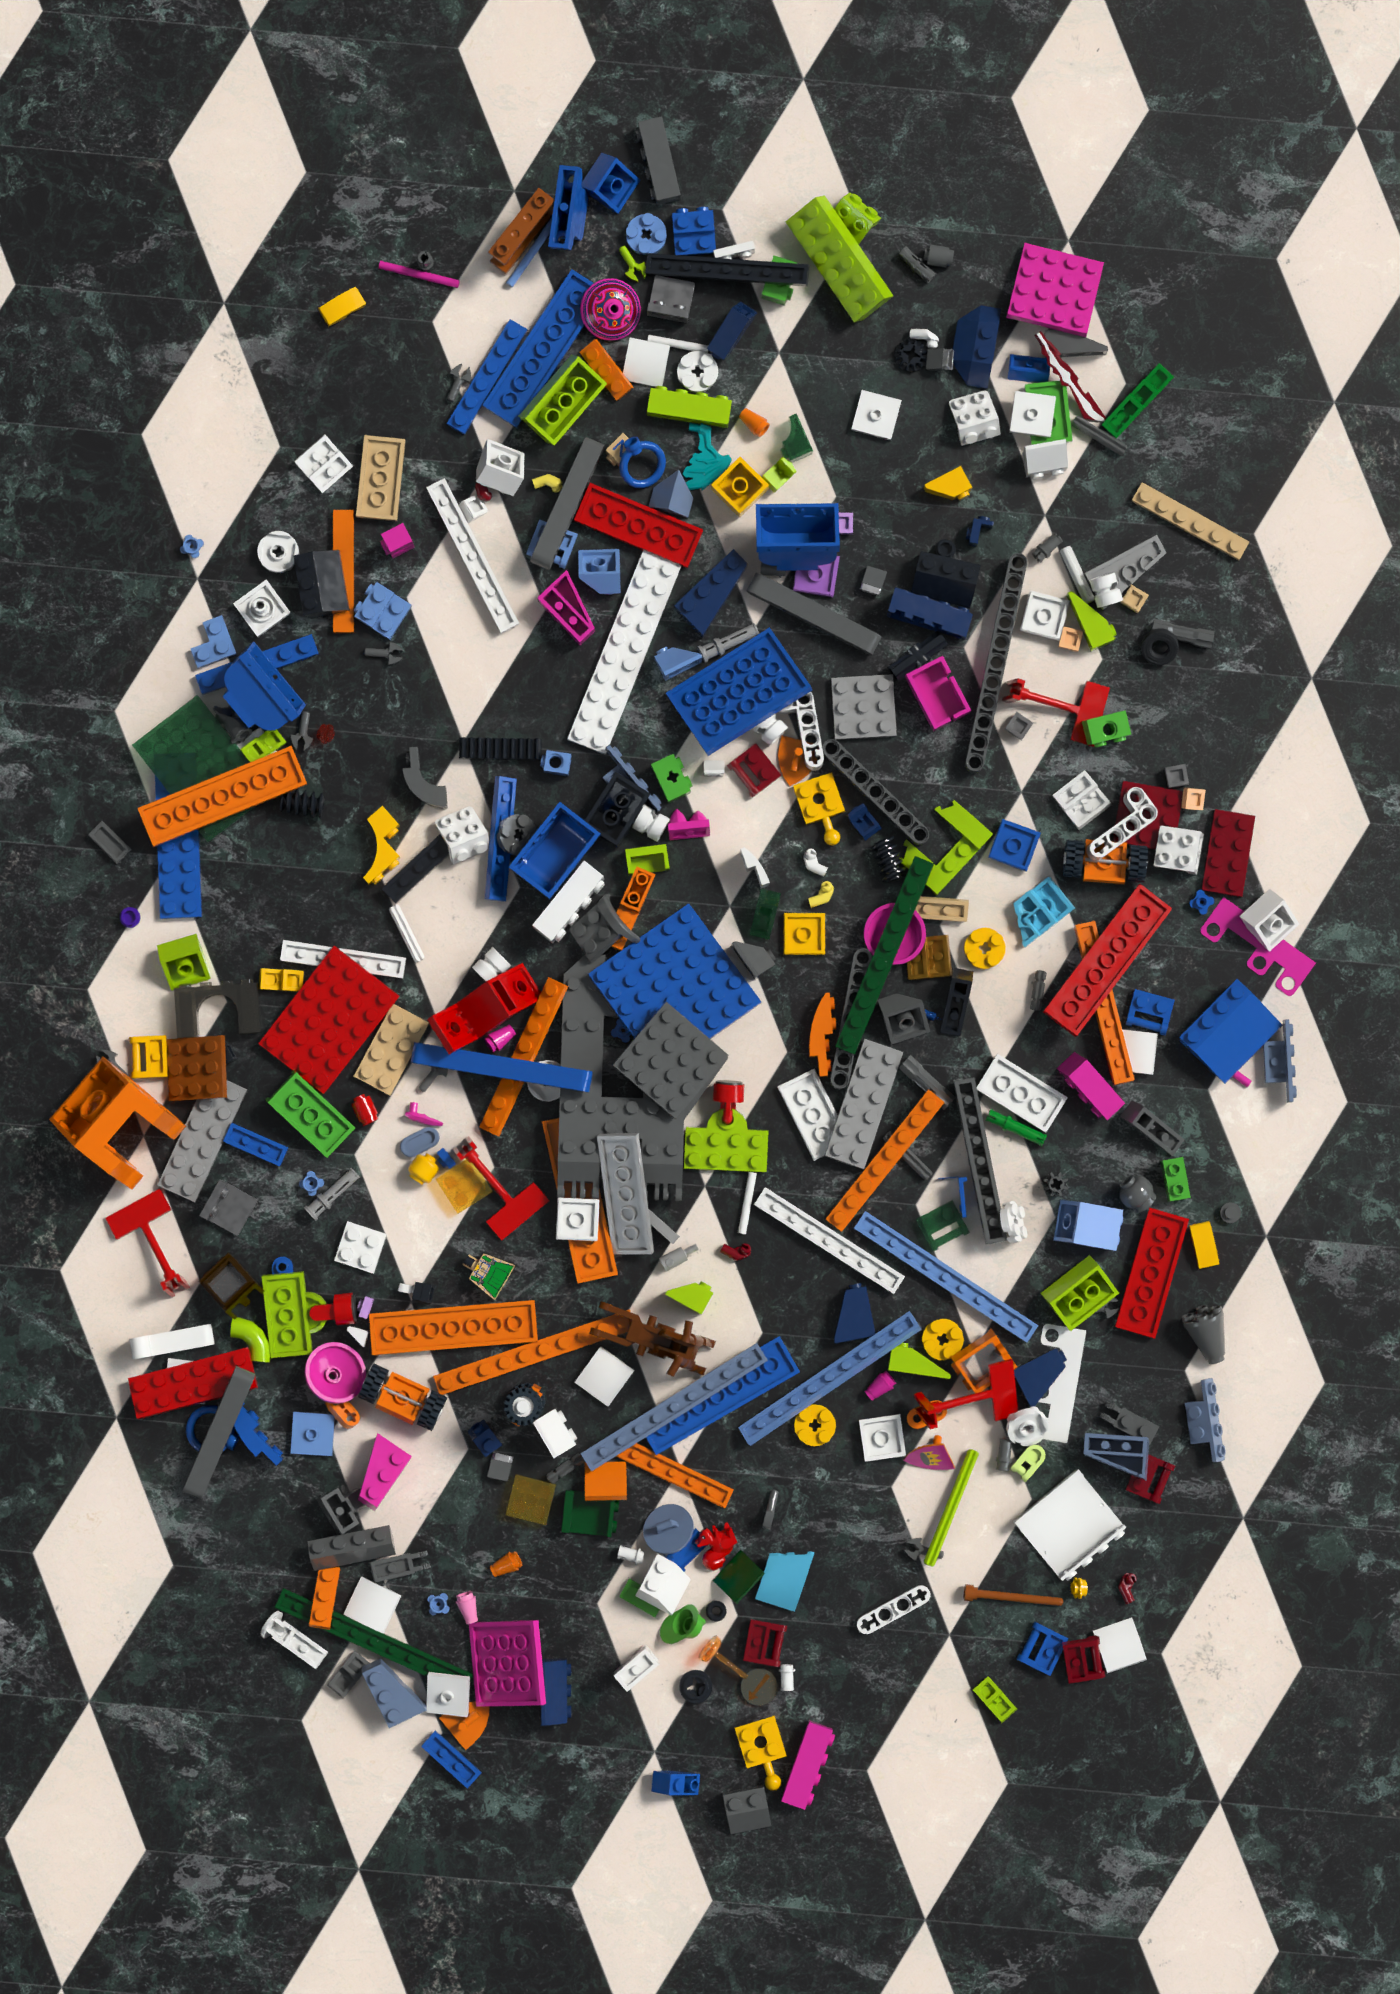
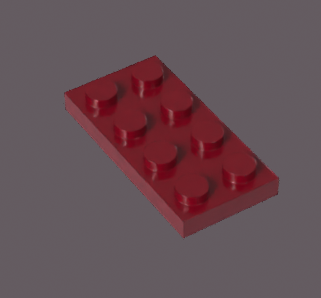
(1228, 853)

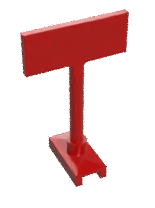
(1091, 704)
(516, 1209)
(138, 1216)
(1001, 1391)

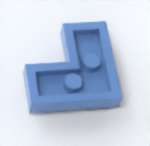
(219, 644)

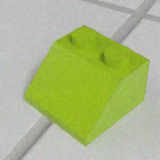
(183, 961)
(692, 1295)

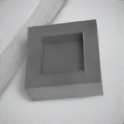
(1019, 726)
(1176, 776)

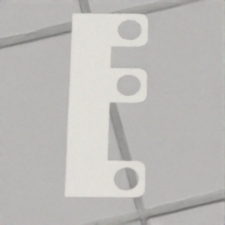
(1063, 1390)

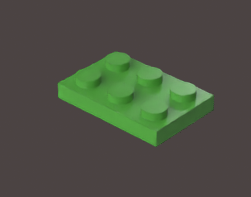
(1061, 420)

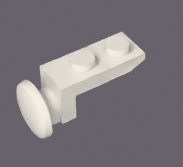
(293, 1640)

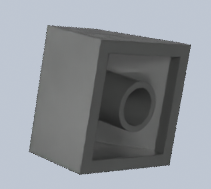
(747, 1809)

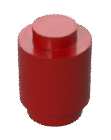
(364, 1109)

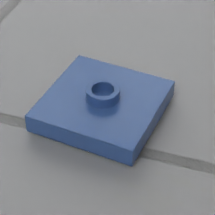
(312, 1433)

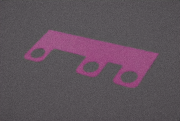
(1295, 962)

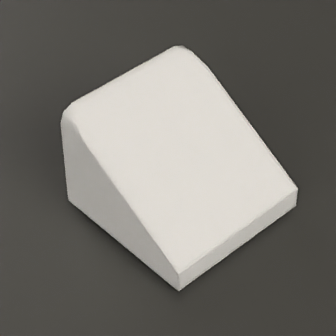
(473, 508)
(714, 768)
(359, 1334)

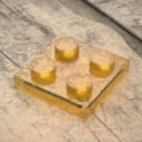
(463, 1186)
(531, 1499)

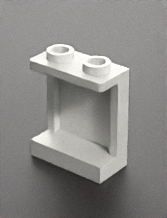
(636, 1668)

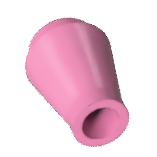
(467, 1605)

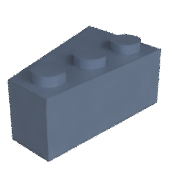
(1120, 1452)
(391, 1694)

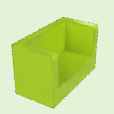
(648, 858)

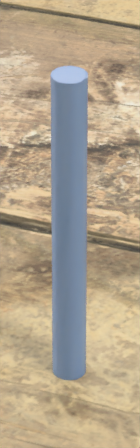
(530, 254)

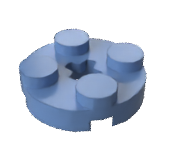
(649, 223)

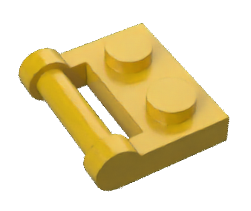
(155, 1056)

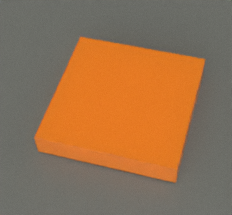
(606, 1482)

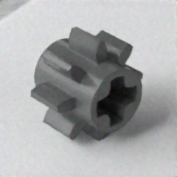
(1057, 1178)

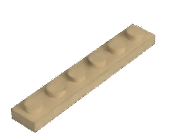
(1190, 521)

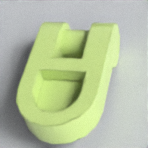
(1034, 1456)

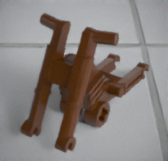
(661, 1340)

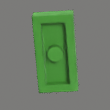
(629, 1593)

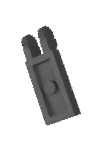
(1131, 1423)
(397, 1566)

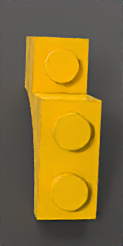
(386, 858)

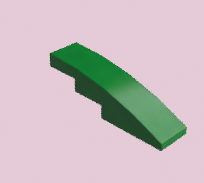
(1138, 400)

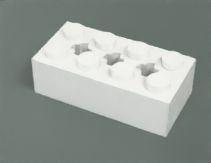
(568, 902)

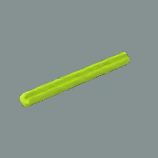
(951, 1507)

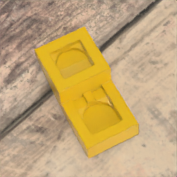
(341, 306)
(280, 979)
(1204, 1244)

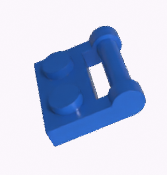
(1151, 1005)
(1049, 1650)

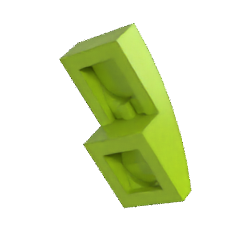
(263, 745)
(995, 1699)

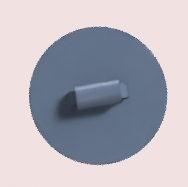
(668, 1529)

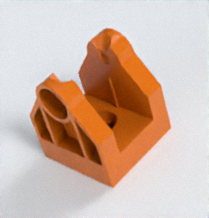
(98, 1111)

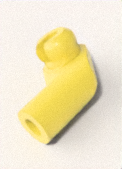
(549, 480)
(824, 895)

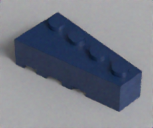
(708, 596)
(929, 614)

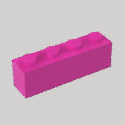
(807, 1765)

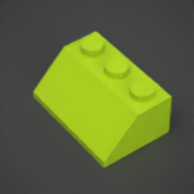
(1080, 1293)

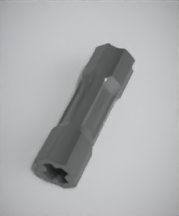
(1198, 637)
(922, 1078)

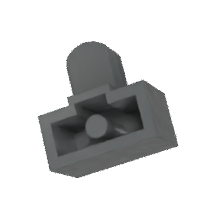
(341, 1509)

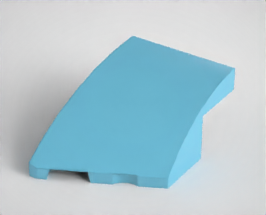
(1041, 910)
(784, 1579)

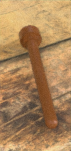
(972, 1593)

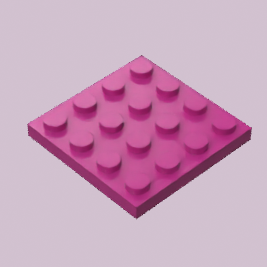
(1055, 290)
(507, 1663)

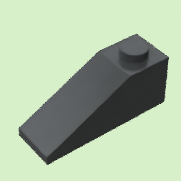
(1074, 345)
(1152, 1127)

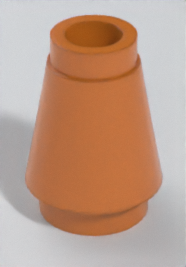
(756, 424)
(508, 1563)

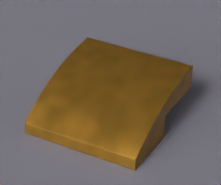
(933, 959)

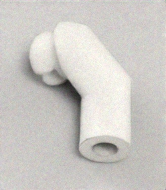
(925, 334)
(812, 863)

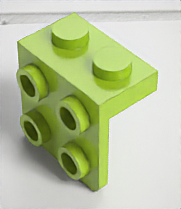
(856, 216)

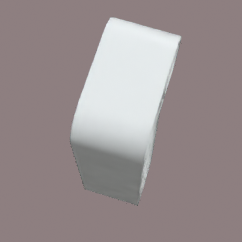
(807, 730)
(1120, 829)
(171, 1341)

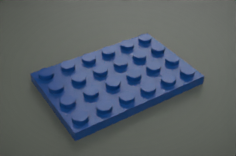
(738, 691)

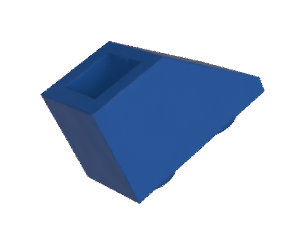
(675, 1783)

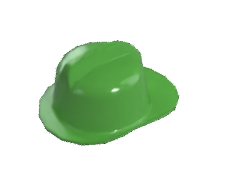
(681, 1625)

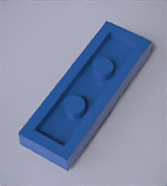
(255, 1144)
(451, 1759)

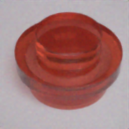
(325, 733)

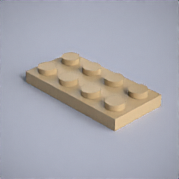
(380, 478)
(391, 1049)

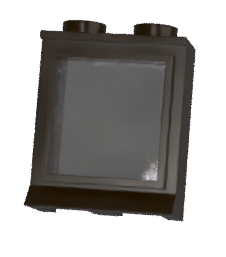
(229, 1284)

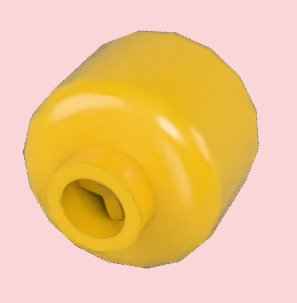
(423, 1168)

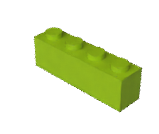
(689, 407)

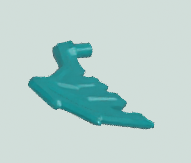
(706, 465)

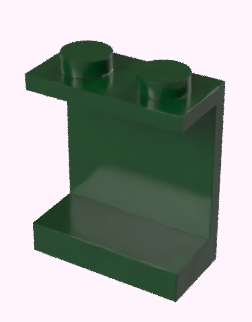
(588, 1516)

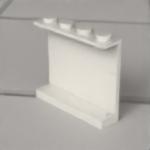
(1070, 1525)

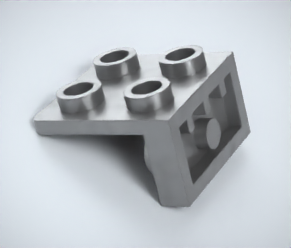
(671, 299)
(228, 1207)

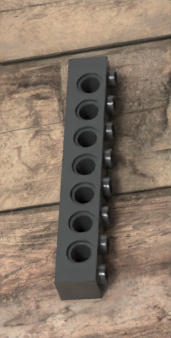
(979, 1160)

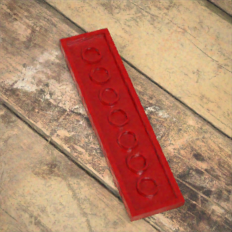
(1107, 960)

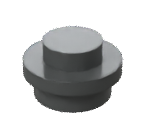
(1230, 1212)

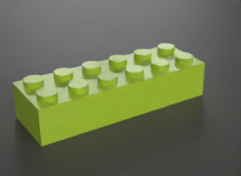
(839, 258)

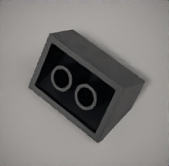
(945, 579)
(321, 583)

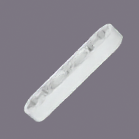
(895, 1613)

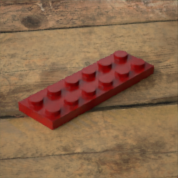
(638, 525)
(1151, 1272)
(187, 1383)

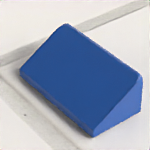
(1028, 369)

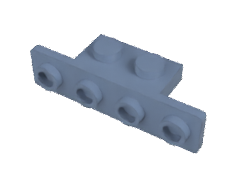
(627, 771)
(1278, 1062)
(1204, 1421)

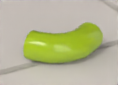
(253, 1336)

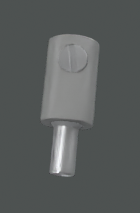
(677, 1257)

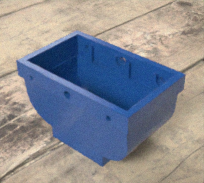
(797, 535)
(257, 695)
(554, 850)

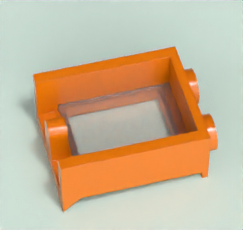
(976, 1357)

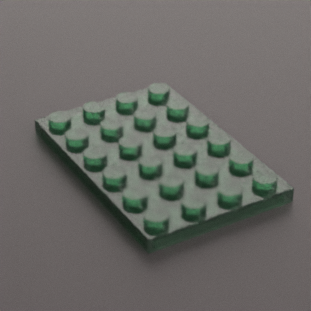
(190, 750)

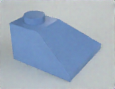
(600, 569)
(675, 661)

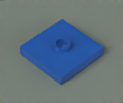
(1014, 845)

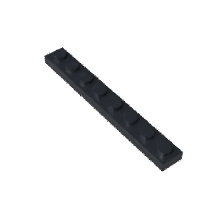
(727, 269)

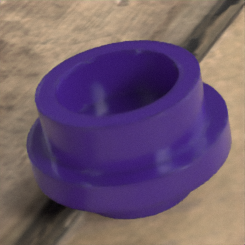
(130, 917)

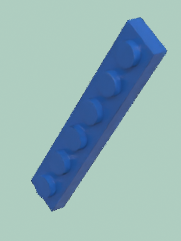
(487, 376)
(279, 656)
(498, 859)

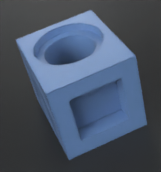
(564, 767)

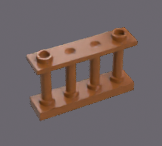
(522, 231)

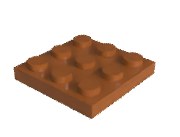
(196, 1068)

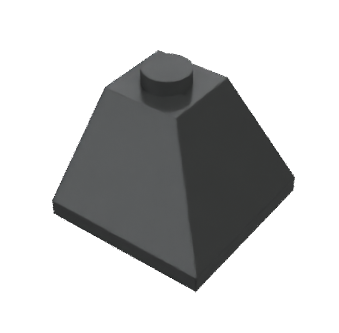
(754, 958)
(903, 1017)

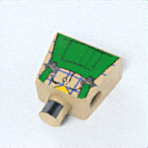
(489, 1273)

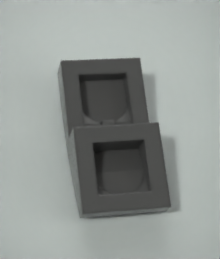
(348, 1674)

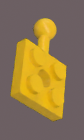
(815, 812)
(755, 1756)

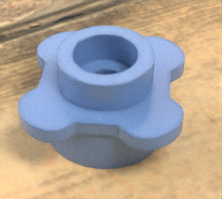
(189, 540)
(306, 1183)
(434, 1609)

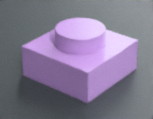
(845, 523)
(364, 1307)

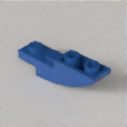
(255, 1441)

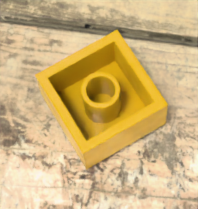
(739, 487)

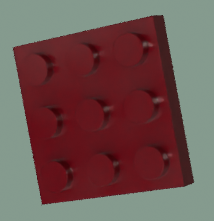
(1168, 807)

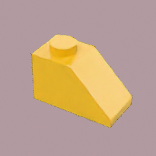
(950, 485)

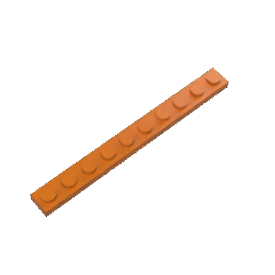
(529, 1354)

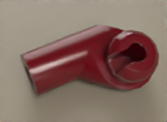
(482, 492)
(1125, 1587)

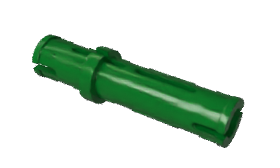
(1015, 1127)

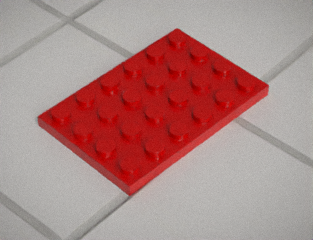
(329, 1019)

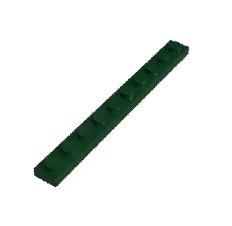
(884, 955)
(369, 1638)

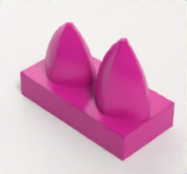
(682, 829)

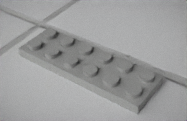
(863, 1104)
(201, 1143)
(625, 1193)

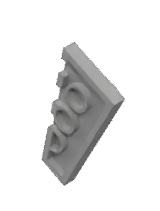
(1130, 564)

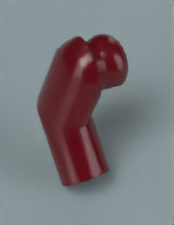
(736, 1253)

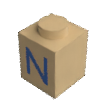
(616, 450)

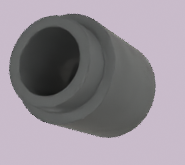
(938, 256)

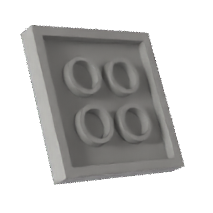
(863, 707)

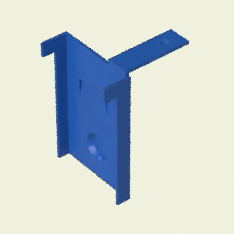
(962, 1197)
(688, 1553)

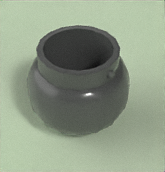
(1136, 1193)

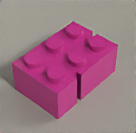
(936, 694)

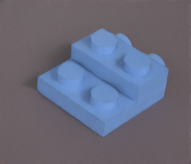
(382, 610)

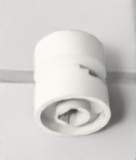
(1106, 590)
(770, 729)
(651, 823)
(491, 965)

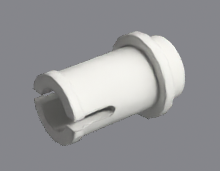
(630, 1555)
(787, 1677)

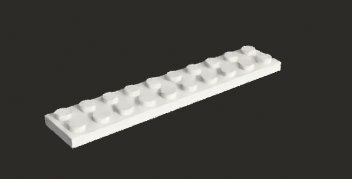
(624, 652)

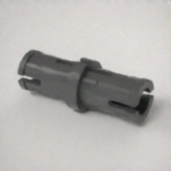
(916, 264)

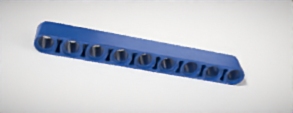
(502, 1067)

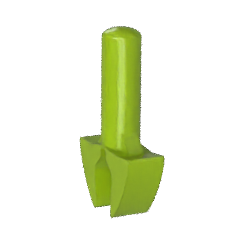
(632, 264)

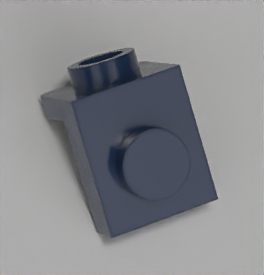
(974, 531)
(863, 821)
(484, 1437)

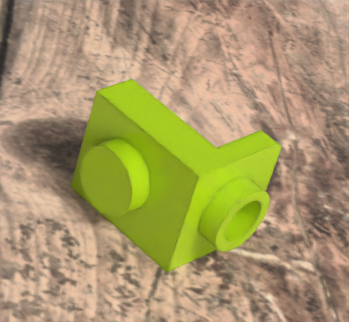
(779, 474)

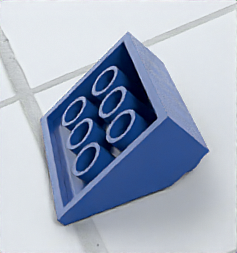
(1230, 1031)

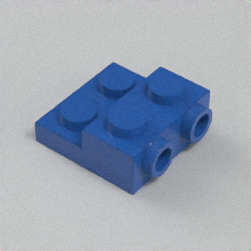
(694, 232)

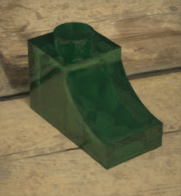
(797, 444)
(765, 913)

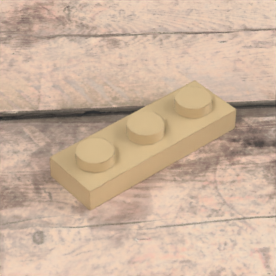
(943, 908)

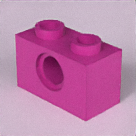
(396, 541)

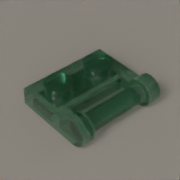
(939, 1219)

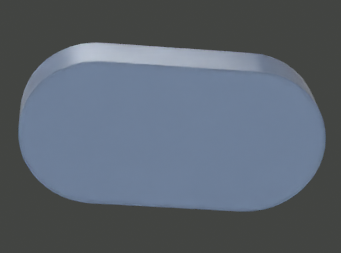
(419, 1142)

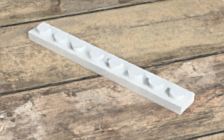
(472, 556)
(829, 1240)

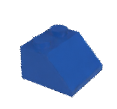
(610, 182)

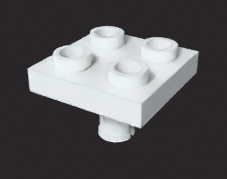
(262, 608)

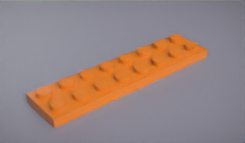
(222, 796)
(590, 1258)
(453, 1327)

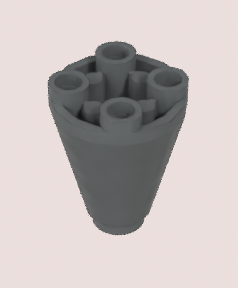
(1207, 1331)

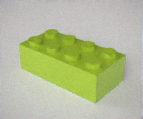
(562, 399)

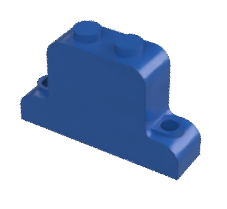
(568, 209)

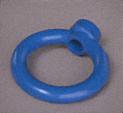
(633, 447)
(232, 1440)

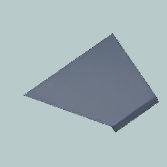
(672, 496)

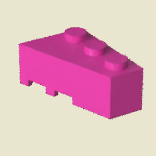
(566, 607)
(1091, 1086)
(383, 1470)

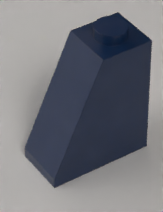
(731, 330)
(855, 1315)
(1039, 1374)

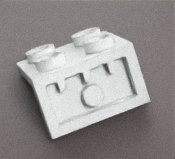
(1178, 849)

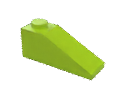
(1094, 626)
(910, 1361)

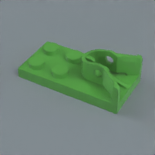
(310, 1114)

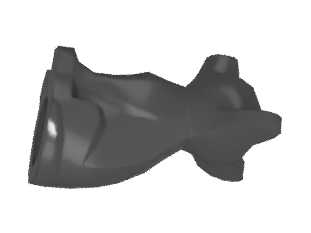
(233, 725)

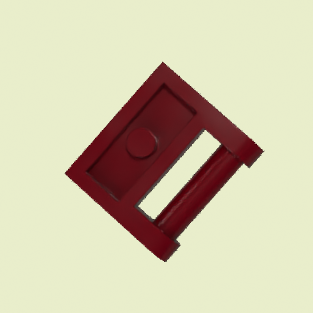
(760, 767)
(1140, 1486)
(758, 1640)
(1076, 1659)

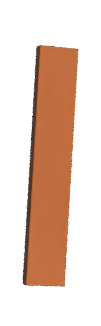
(344, 541)
(677, 1474)

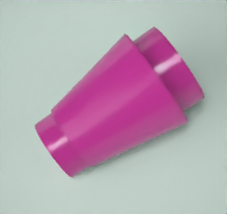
(499, 1038)
(881, 1385)

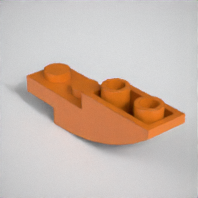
(633, 901)
(822, 1025)

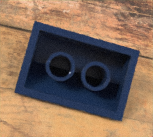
(556, 1692)

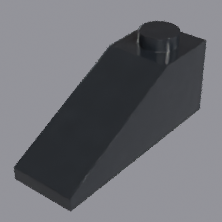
(957, 1001)

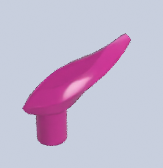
(421, 1118)

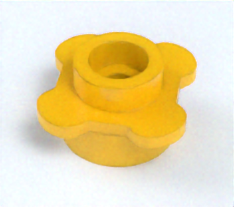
(1079, 1588)

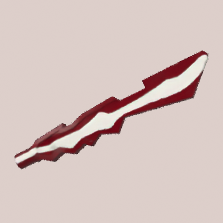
(1068, 378)

